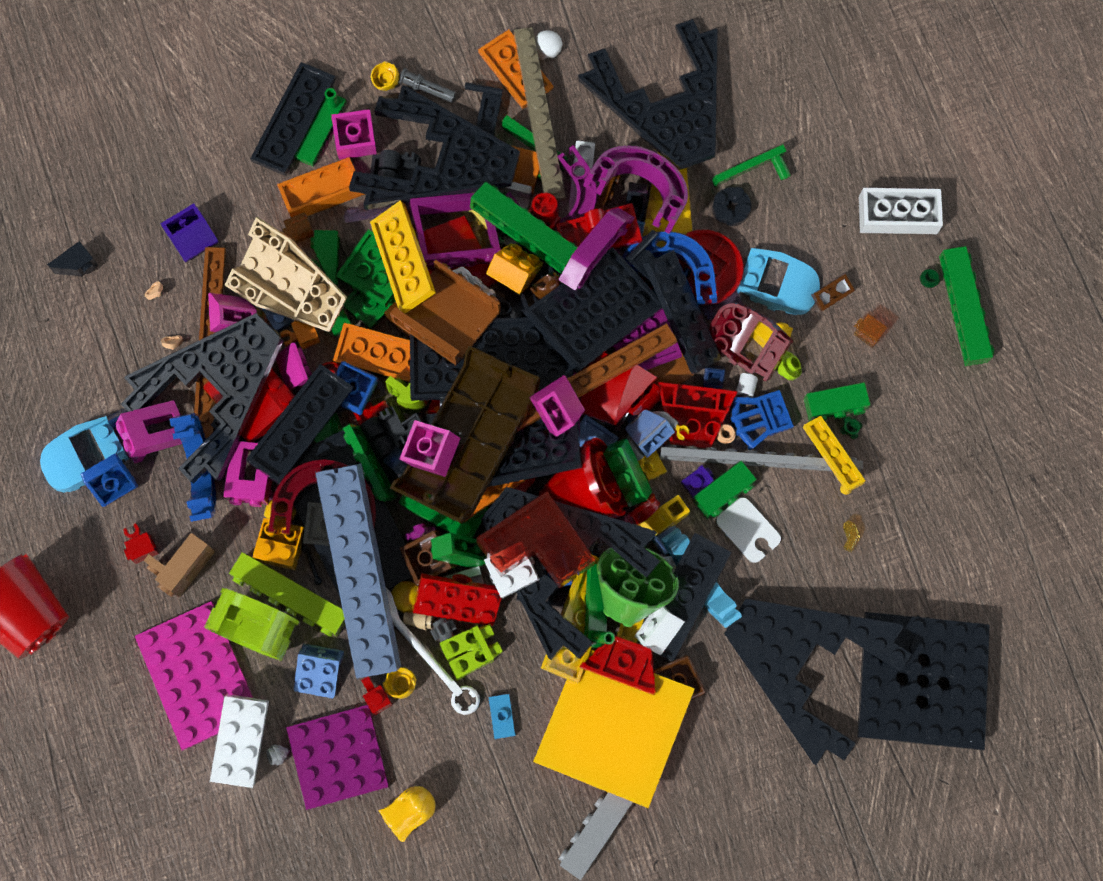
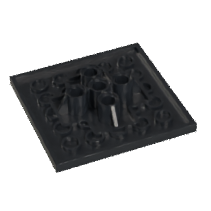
(950, 715)

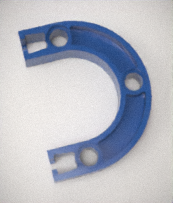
(687, 251)
(203, 491)

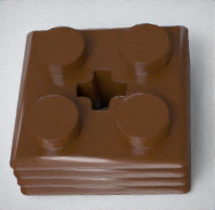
(685, 670)

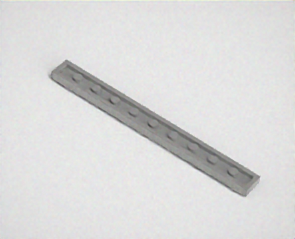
(749, 458)

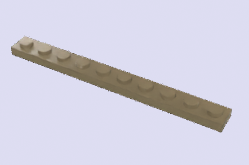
(539, 113)

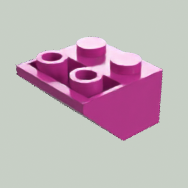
(227, 310)
(292, 368)
(558, 406)

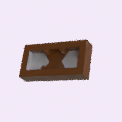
(833, 292)

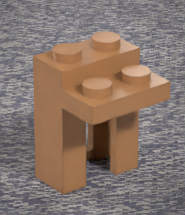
(182, 567)

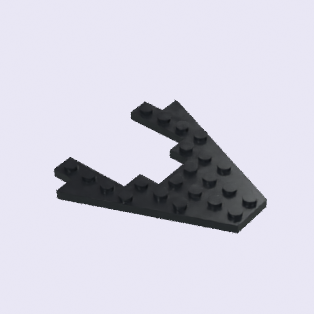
(676, 126)
(464, 162)
(235, 364)
(623, 537)
(776, 644)

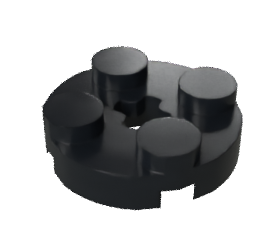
(726, 215)

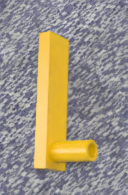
(834, 455)

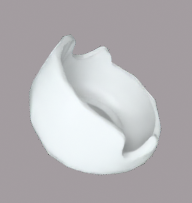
(548, 44)

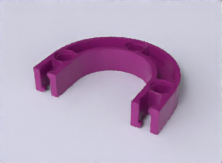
(649, 166)
(586, 198)

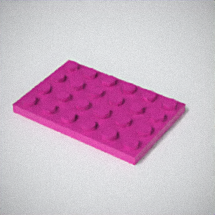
(192, 673)

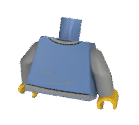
(649, 432)

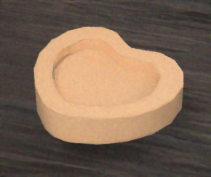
(154, 291)
(172, 341)

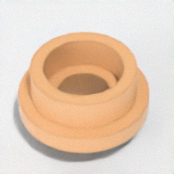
(726, 428)

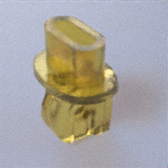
(477, 228)

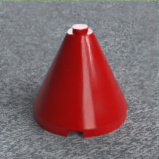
(591, 486)

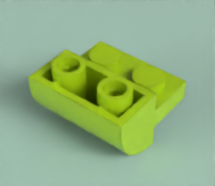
(397, 388)

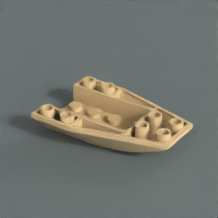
(285, 279)

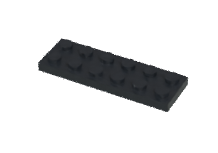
(292, 119)
(682, 312)
(299, 424)
(697, 576)

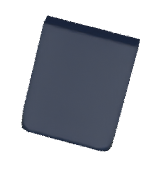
(714, 376)
(112, 419)

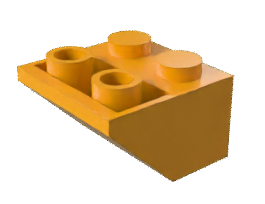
(514, 267)
(279, 548)

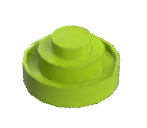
(789, 366)

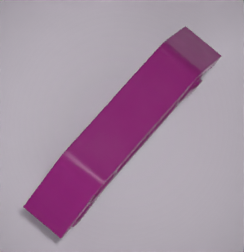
(595, 247)

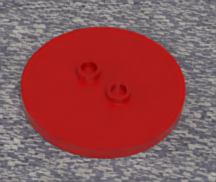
(726, 263)

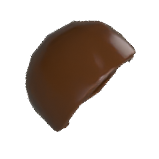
(545, 285)

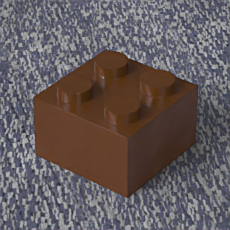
(420, 558)

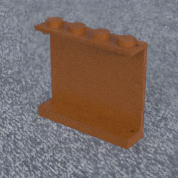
(450, 317)

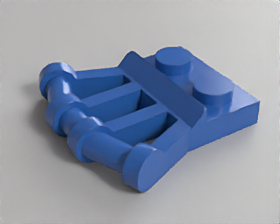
(772, 412)

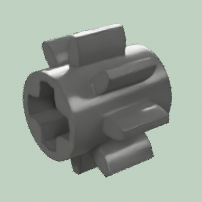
(443, 629)

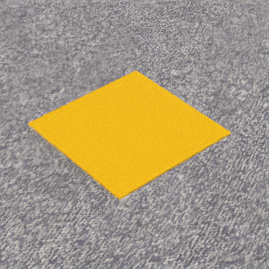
(614, 734)

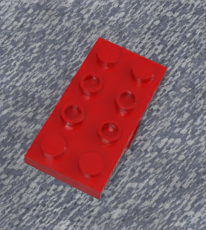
(579, 228)
(457, 599)

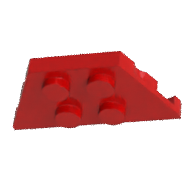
(625, 664)

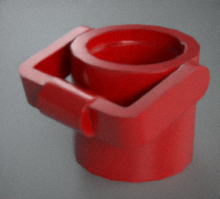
(545, 208)

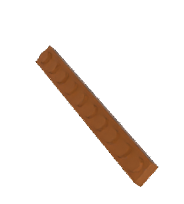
(212, 283)
(614, 365)

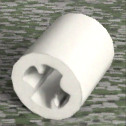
(747, 385)

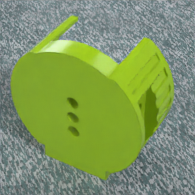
(251, 624)

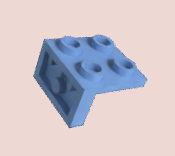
(317, 670)

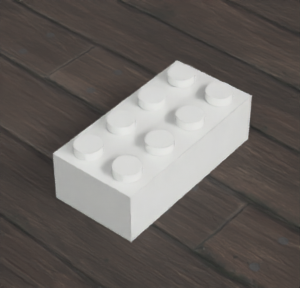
(900, 211)
(239, 741)

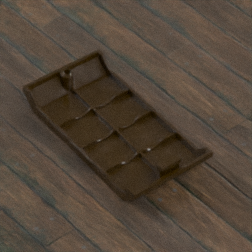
(486, 413)

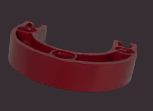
(295, 483)

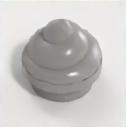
(276, 754)

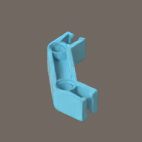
(718, 602)

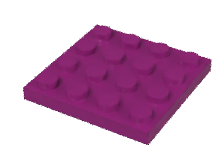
(337, 757)

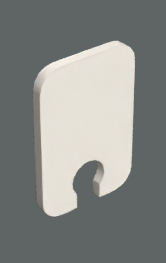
(744, 525)

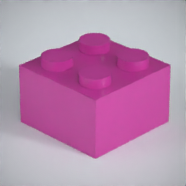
(354, 134)
(430, 448)

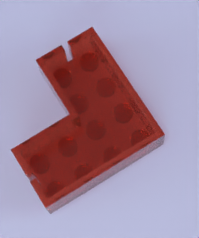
(541, 531)

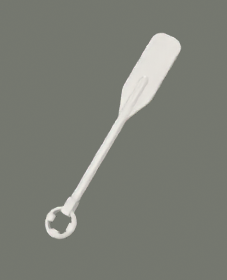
(453, 686)

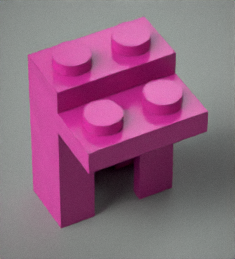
(134, 433)
(245, 491)

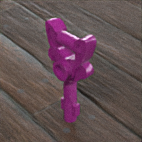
(419, 531)

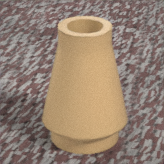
(418, 620)

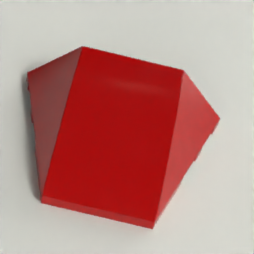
(615, 397)
(698, 409)

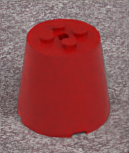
(27, 608)

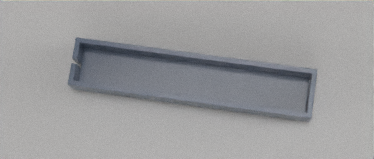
(358, 571)

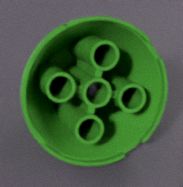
(628, 593)

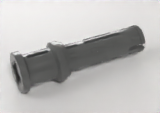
(448, 95)

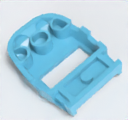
(796, 288)
(61, 461)

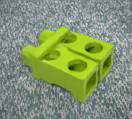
(474, 645)

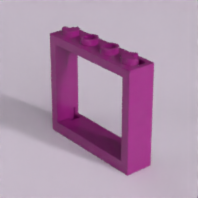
(445, 204)

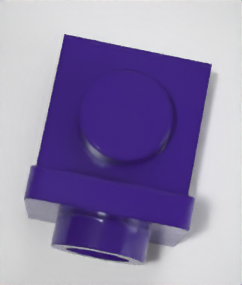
(698, 480)

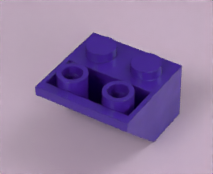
(189, 232)

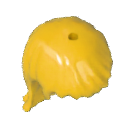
(409, 811)

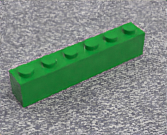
(522, 226)
(966, 306)

